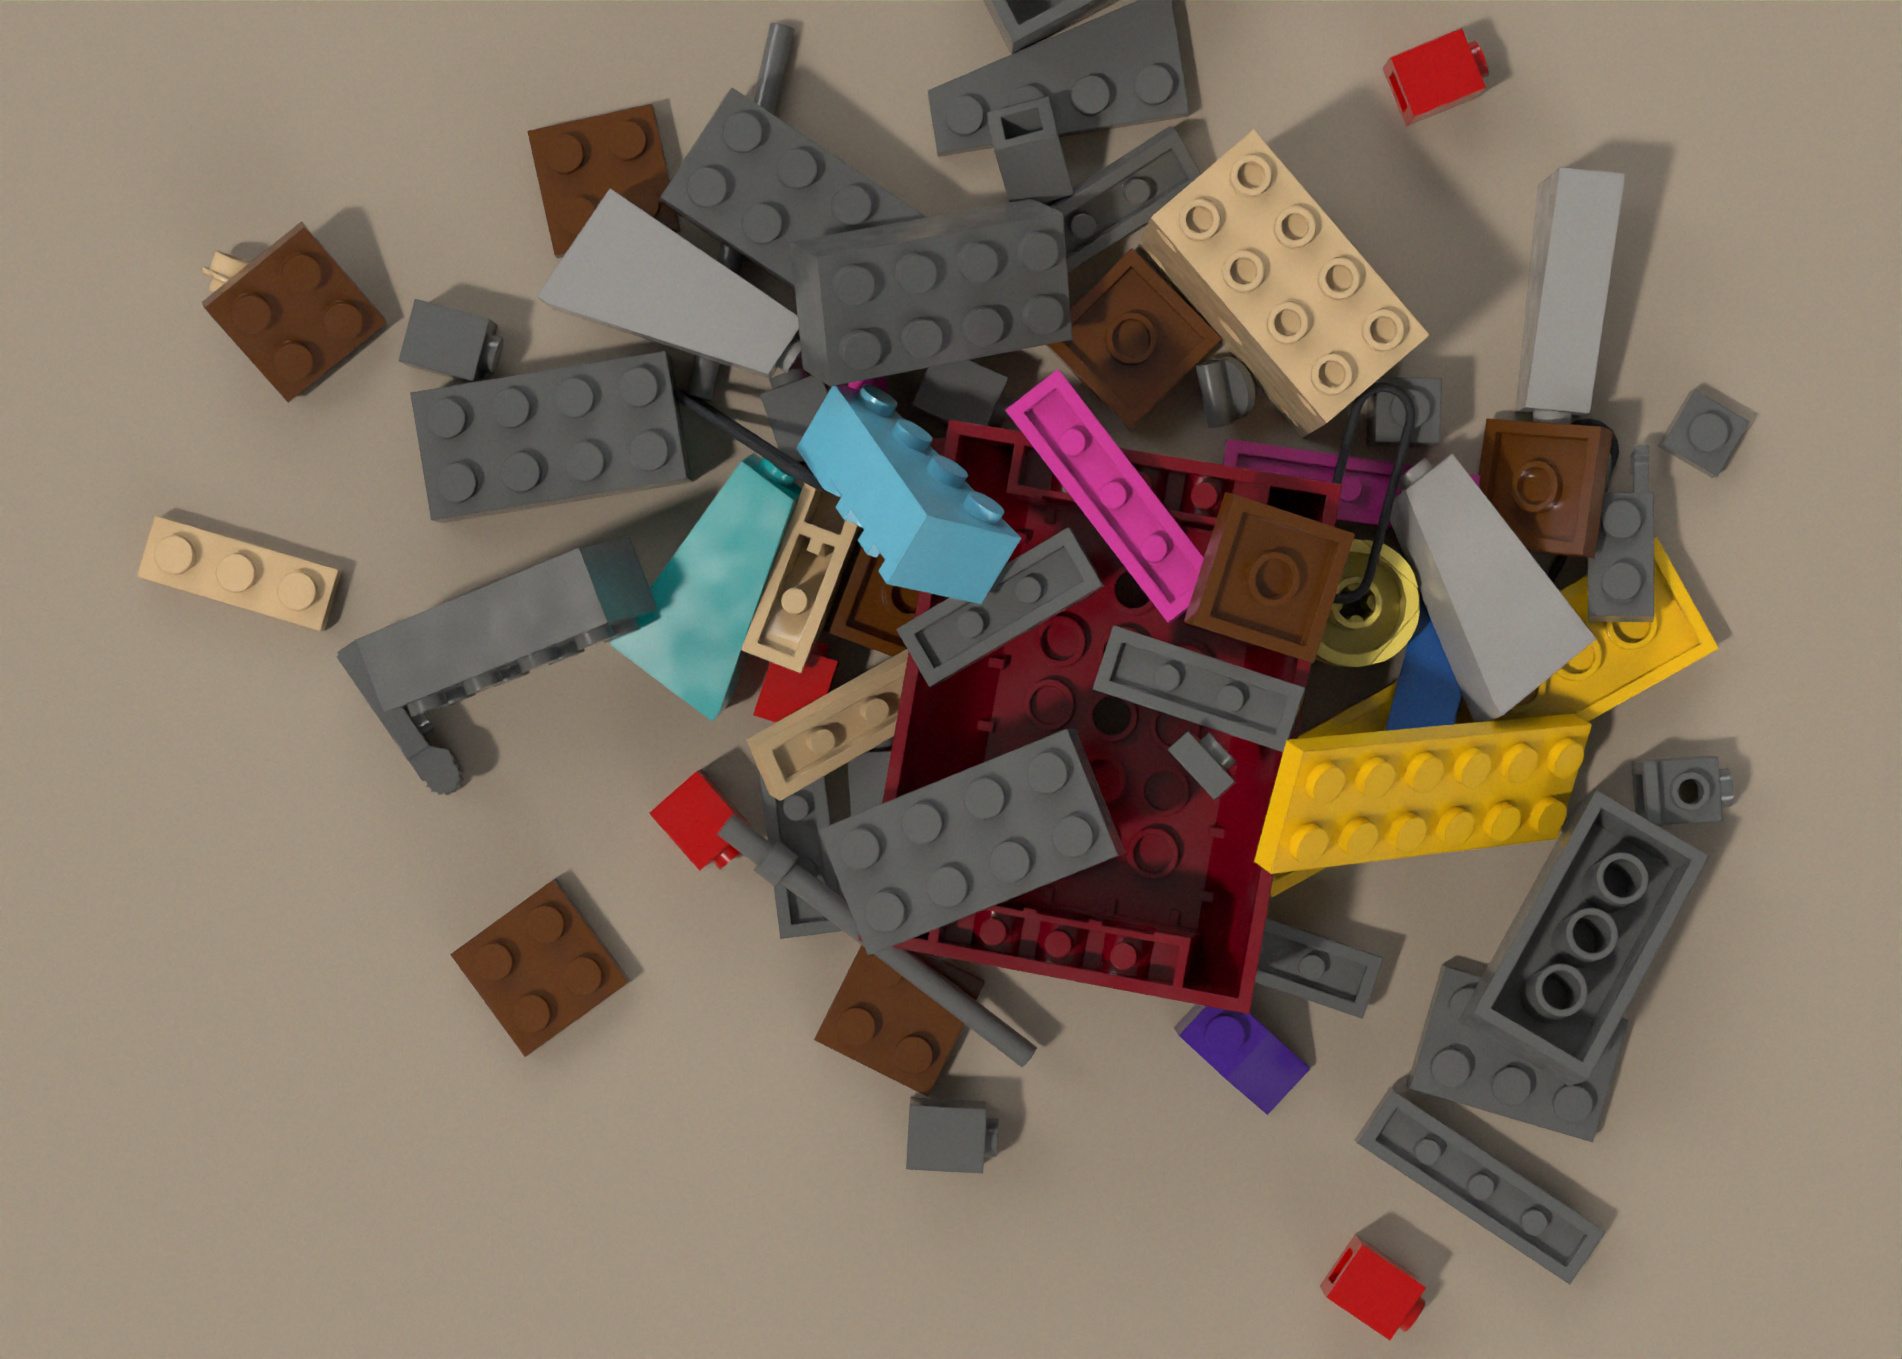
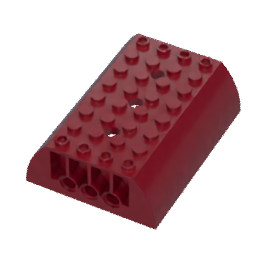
(1186, 898)

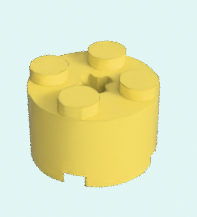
(1389, 612)

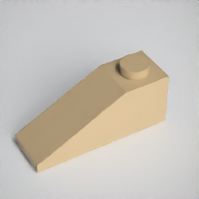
(802, 581)

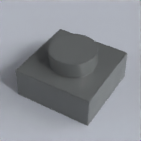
(1703, 434)
(1206, 761)

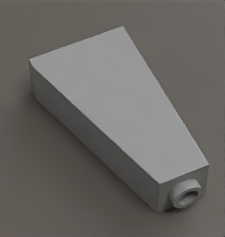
(664, 289)
(1567, 292)
(1482, 589)

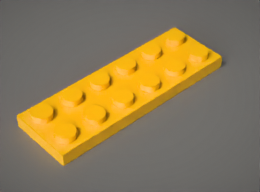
(1420, 791)

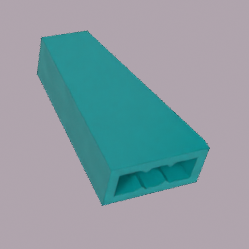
(714, 589)

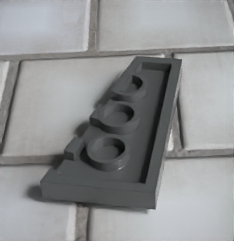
(1096, 75)

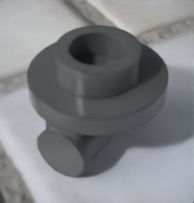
(1225, 390)

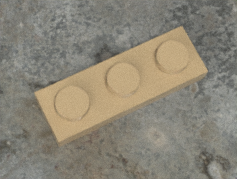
(239, 573)
(830, 729)

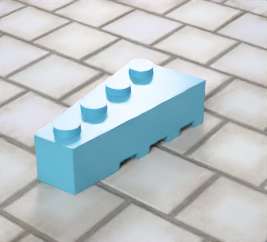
(906, 497)

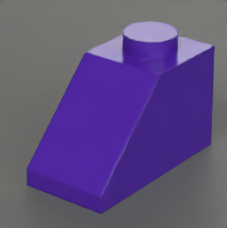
(1243, 1053)

